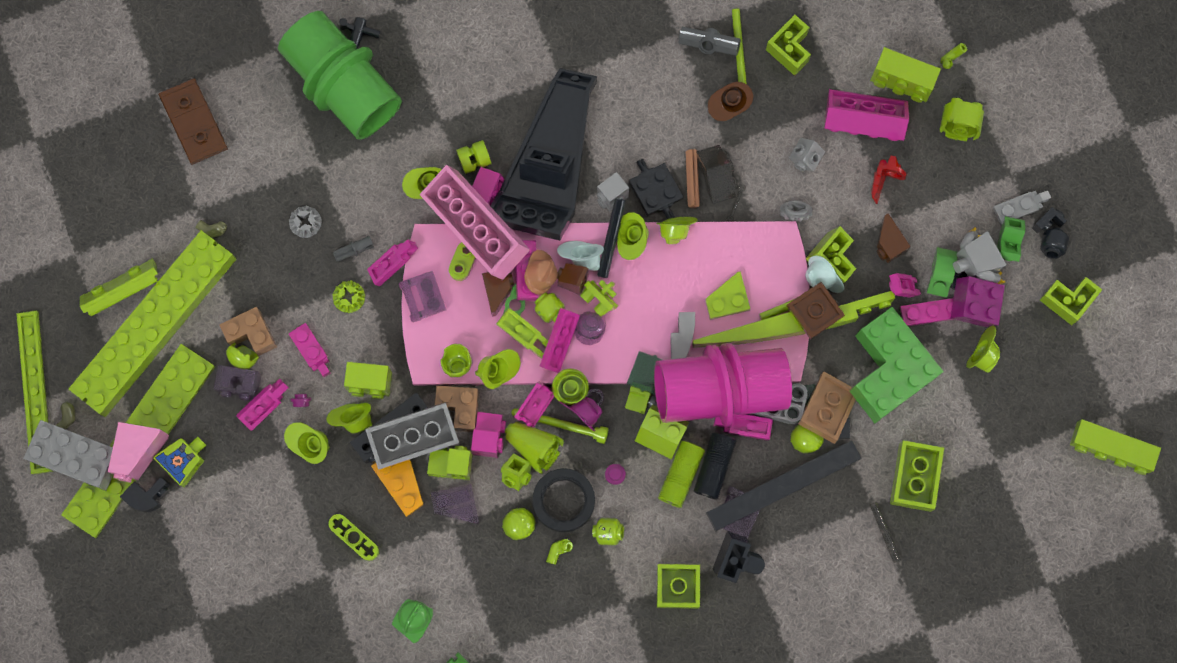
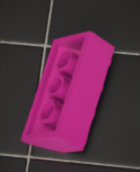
(866, 115)

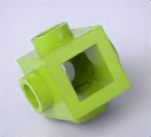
(516, 472)

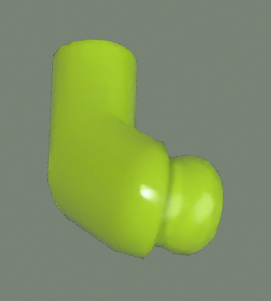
(954, 53)
(559, 548)

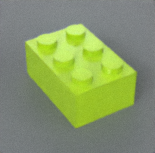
(905, 75)
(917, 476)

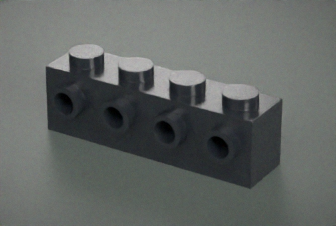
(362, 444)

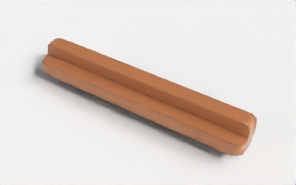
(692, 178)

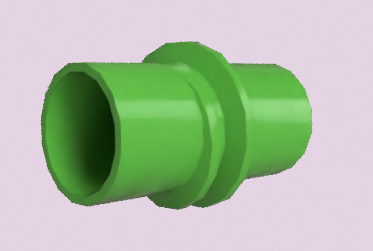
(339, 75)

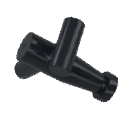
(358, 29)

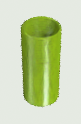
(684, 464)

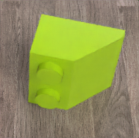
(660, 436)

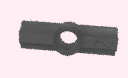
(709, 41)

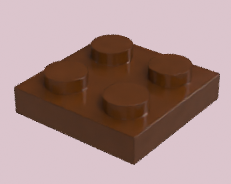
(815, 310)

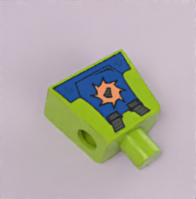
(181, 459)

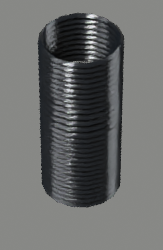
(711, 473)

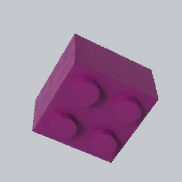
(977, 301)

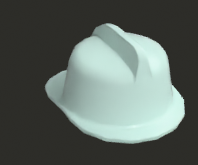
(582, 253)
(822, 271)

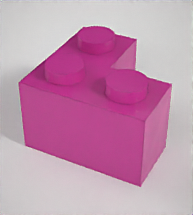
(487, 435)

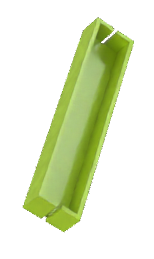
(152, 324)

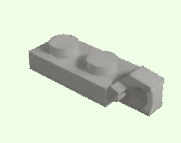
(1021, 205)

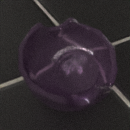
(590, 328)

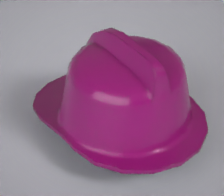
(587, 411)

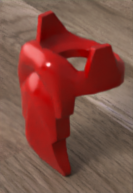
(885, 169)

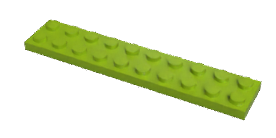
(158, 409)

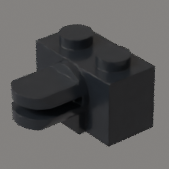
(736, 558)

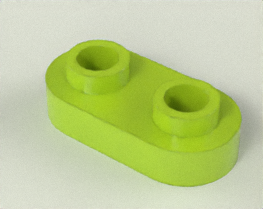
(461, 259)

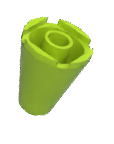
(534, 445)

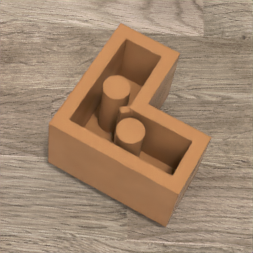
(252, 327)
(463, 402)

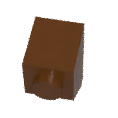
(891, 241)
(572, 278)
(497, 290)

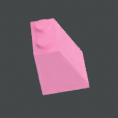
(134, 450)

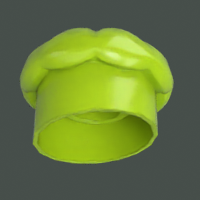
(570, 386)

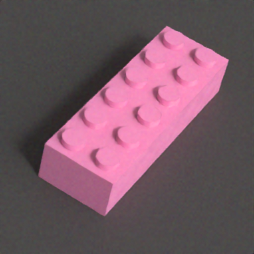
(474, 222)

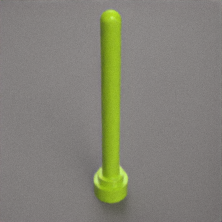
(600, 433)

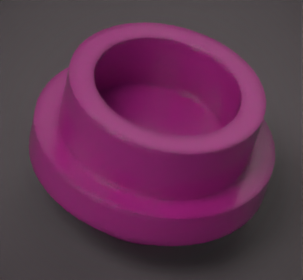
(300, 400)
(615, 474)

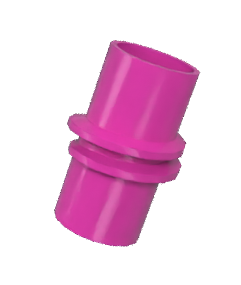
(722, 384)

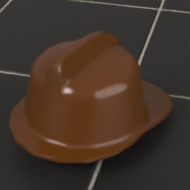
(730, 101)

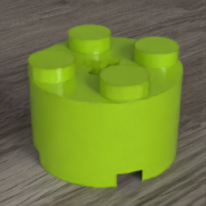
(962, 119)

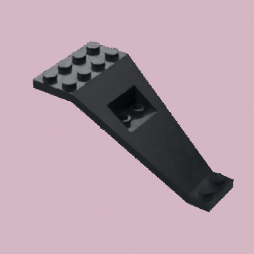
(545, 174)

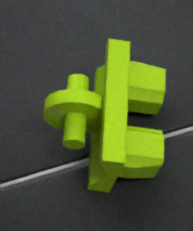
(593, 290)

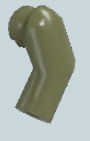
(213, 230)
(68, 415)

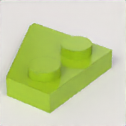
(728, 298)

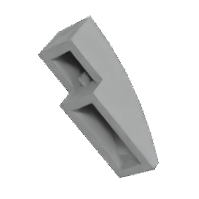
(682, 340)

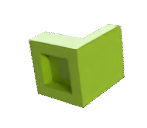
(637, 400)

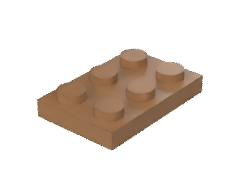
(828, 408)

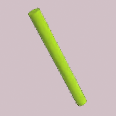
(738, 34)

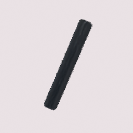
(611, 237)

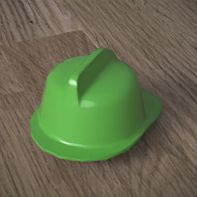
(413, 619)

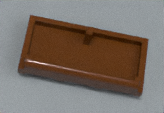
(193, 121)

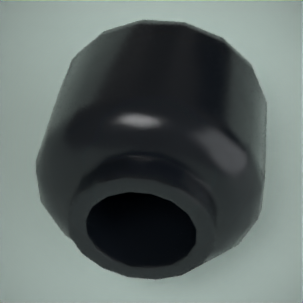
(1054, 243)

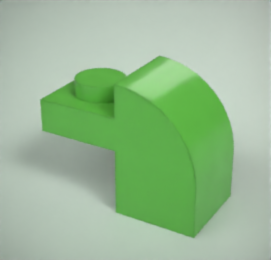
(1011, 238)
(942, 272)

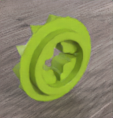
(357, 300)

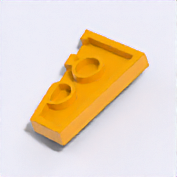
(402, 485)

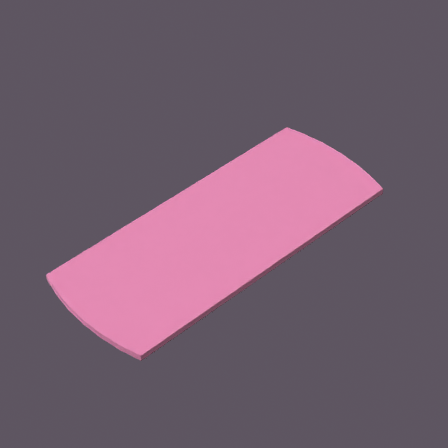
(648, 299)

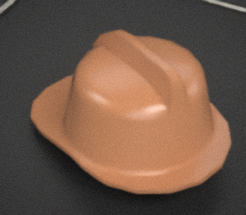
(540, 272)

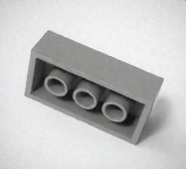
(411, 435)
(70, 455)

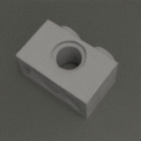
(610, 189)

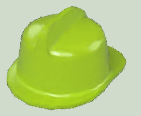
(417, 180)
(676, 228)
(632, 236)
(986, 352)
(498, 368)
(351, 416)
(306, 442)

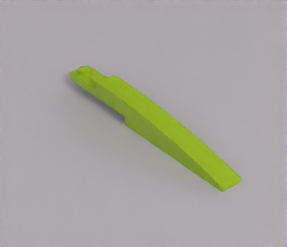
(787, 326)

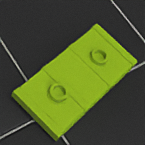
(119, 288)

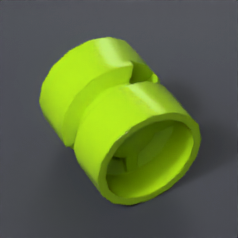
(480, 153)

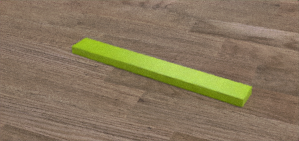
(32, 376)

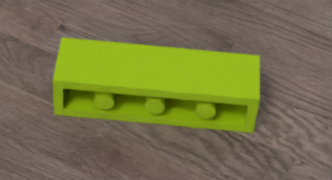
(1115, 446)

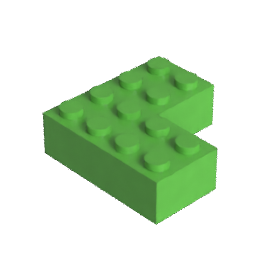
(902, 364)

